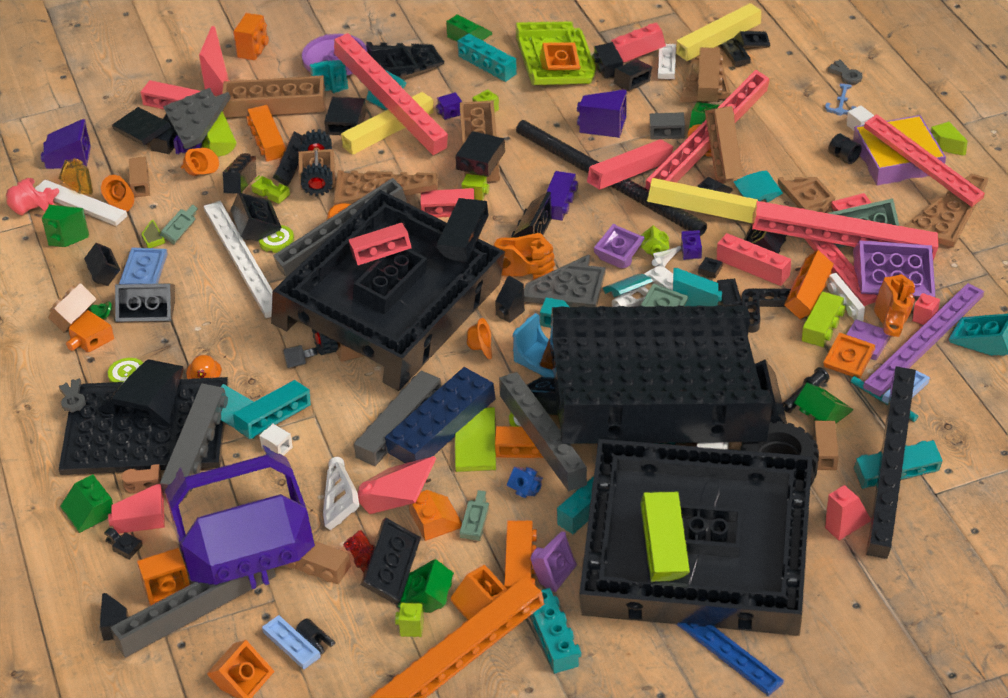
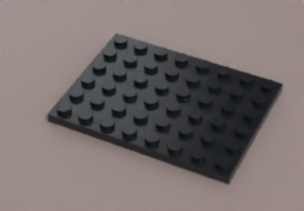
(129, 439)

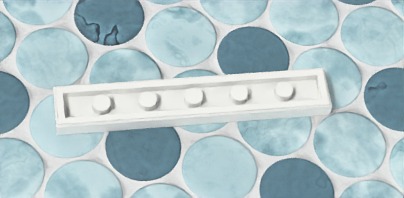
(90, 205)

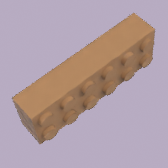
(279, 94)
(479, 117)

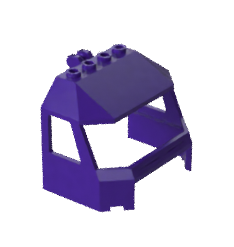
(245, 536)

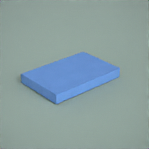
(144, 266)

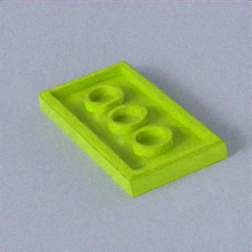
(476, 443)

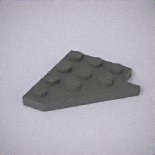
(195, 115)
(574, 283)

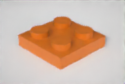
(849, 355)

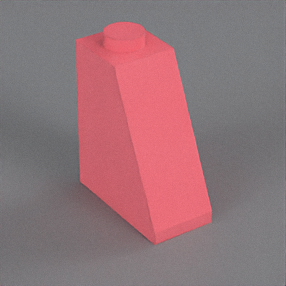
(139, 511)
(845, 513)

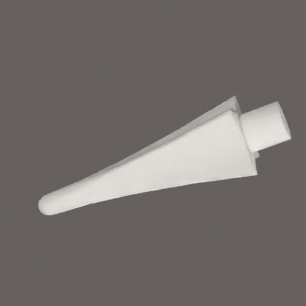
(663, 258)

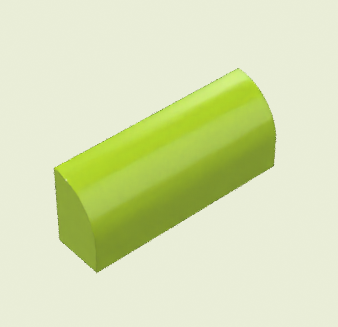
(220, 137)
(664, 536)

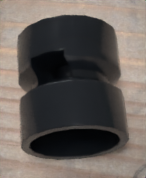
(845, 148)

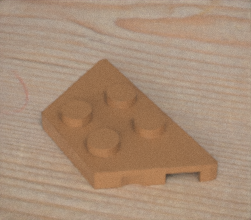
(808, 193)

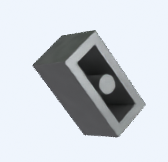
(667, 125)

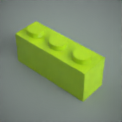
(823, 319)

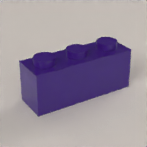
(562, 193)

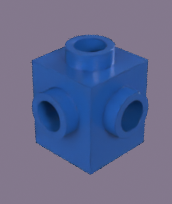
(525, 481)

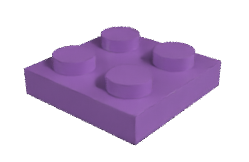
(871, 334)

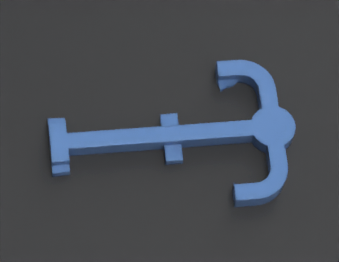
(840, 111)

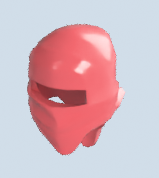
(25, 197)

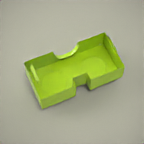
(265, 187)

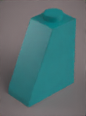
(698, 289)

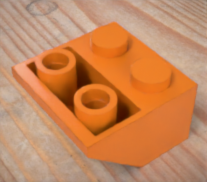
(477, 591)

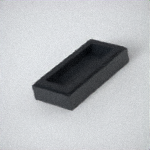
(730, 292)

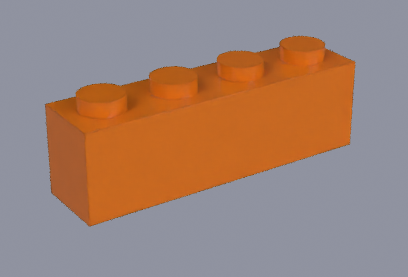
(265, 133)
(809, 284)
(519, 551)

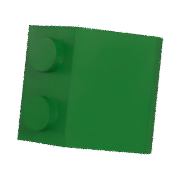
(459, 27)
(64, 225)
(821, 404)
(87, 504)
(428, 586)

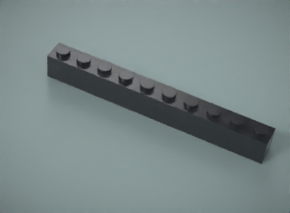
(891, 463)

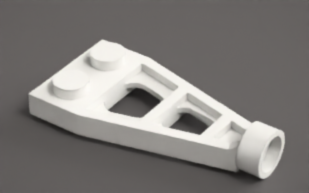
(659, 276)
(336, 512)

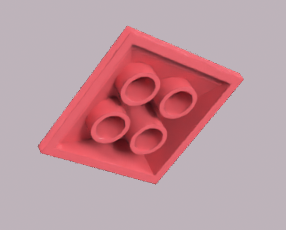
(212, 64)
(395, 486)

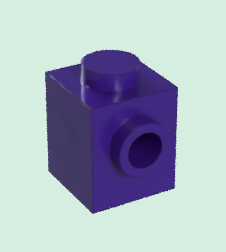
(448, 106)

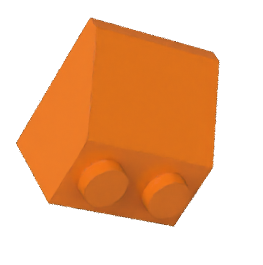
(559, 56)
(434, 515)
(240, 671)

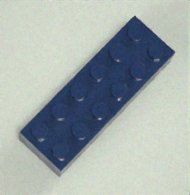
(440, 417)

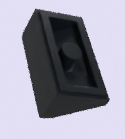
(753, 38)

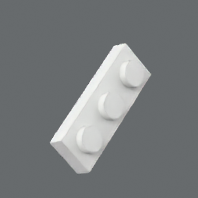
(667, 59)
(853, 306)

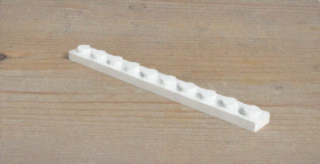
(241, 256)

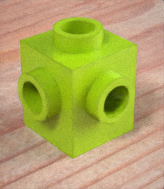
(654, 241)

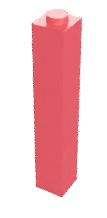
(629, 164)

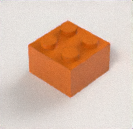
(250, 36)
(163, 575)

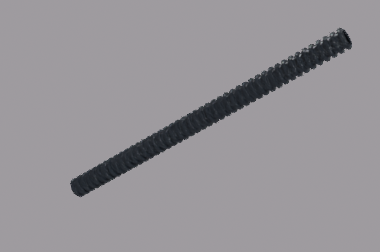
(626, 186)

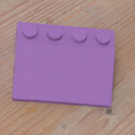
(883, 259)

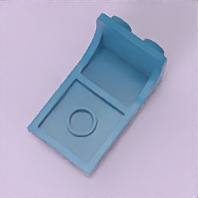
(530, 345)

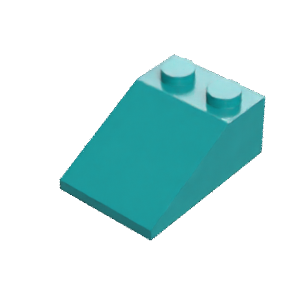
(983, 334)

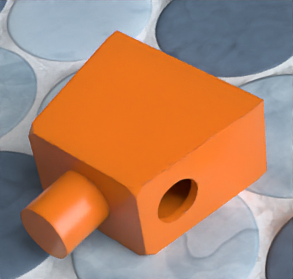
(89, 332)

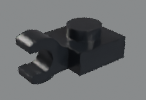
(296, 355)
(124, 545)

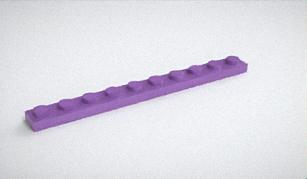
(924, 338)

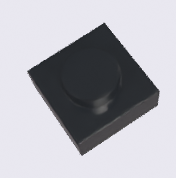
(710, 267)

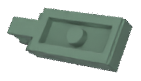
(179, 224)
(475, 517)

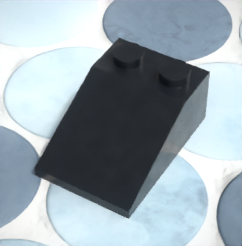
(544, 391)

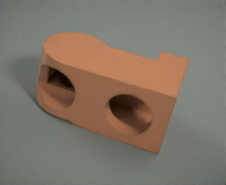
(137, 481)

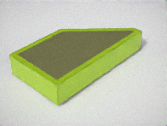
(152, 236)

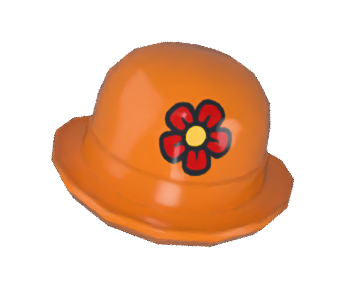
(203, 367)

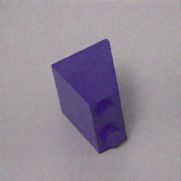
(603, 113)
(67, 144)

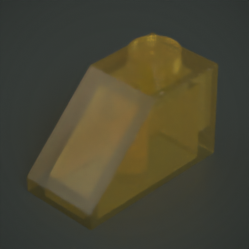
(76, 176)

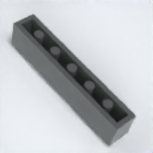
(196, 434)
(372, 444)

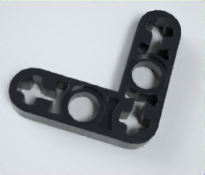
(758, 300)

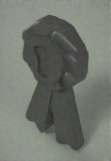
(850, 76)
(73, 400)

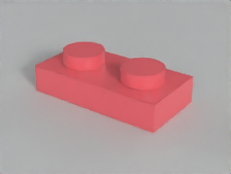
(849, 202)

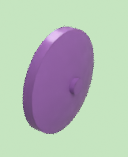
(323, 50)

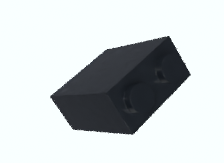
(344, 114)
(480, 153)

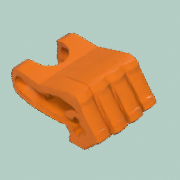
(526, 255)
(894, 303)

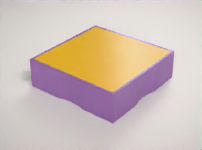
(888, 165)

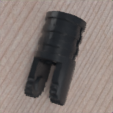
(314, 634)

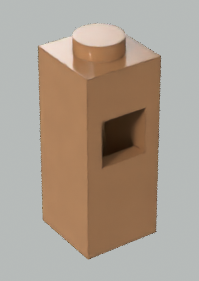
(139, 176)
(826, 440)

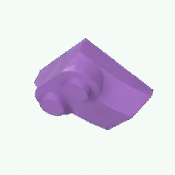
(618, 246)
(553, 562)

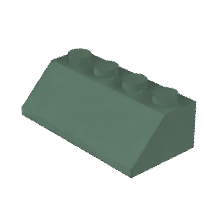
(880, 211)

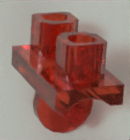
(360, 549)

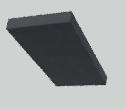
(141, 126)
(390, 561)

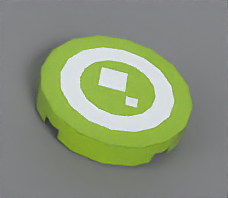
(278, 240)
(122, 369)

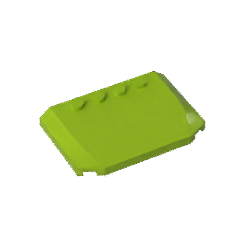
(530, 40)

